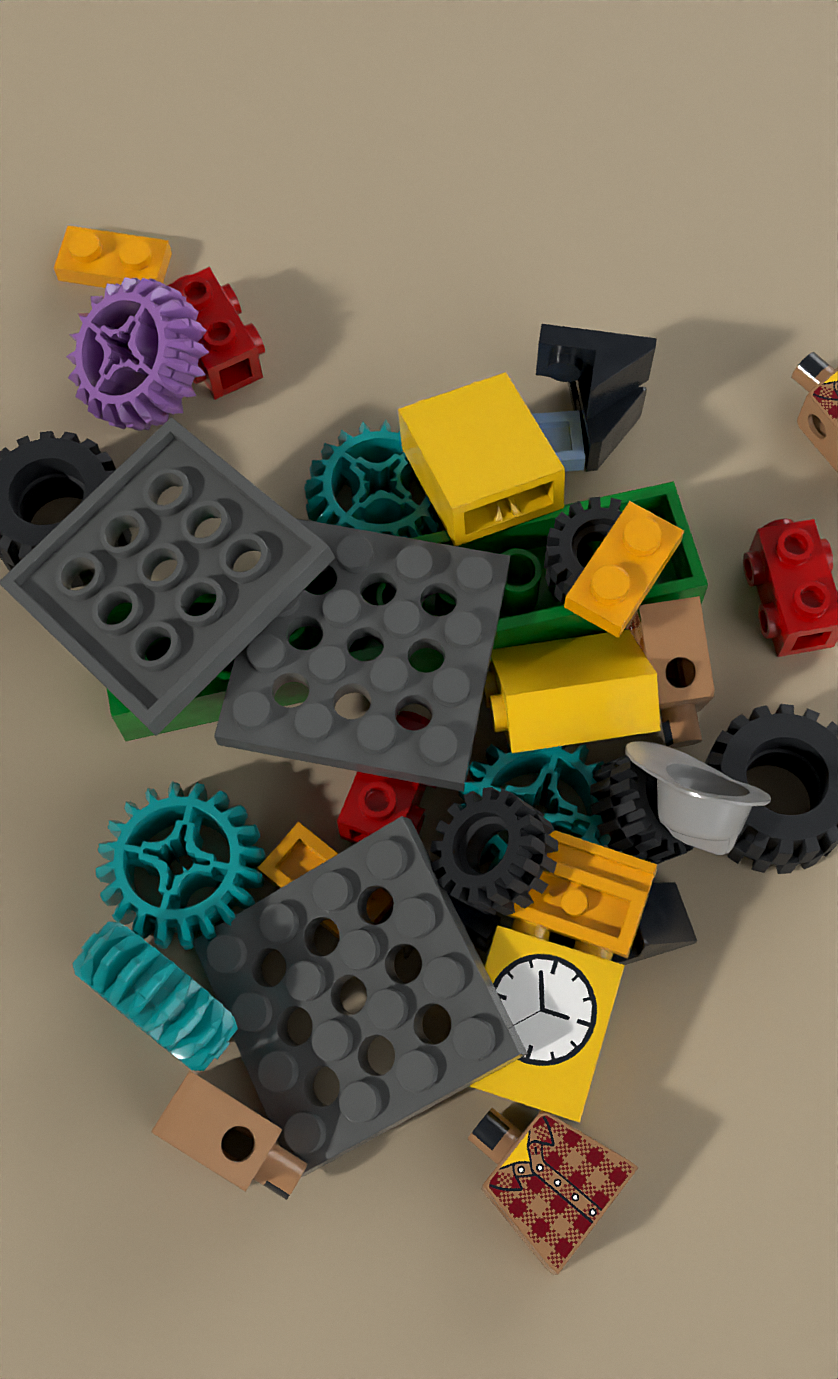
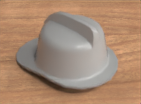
(695, 799)

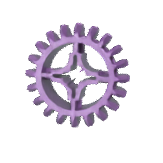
(137, 354)

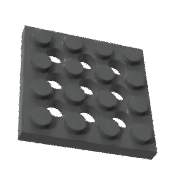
(160, 609)
(375, 741)
(450, 976)

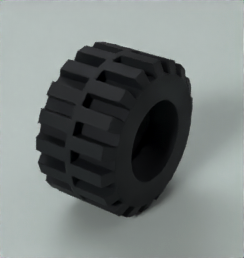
(39, 474)
(808, 753)

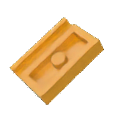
(591, 895)

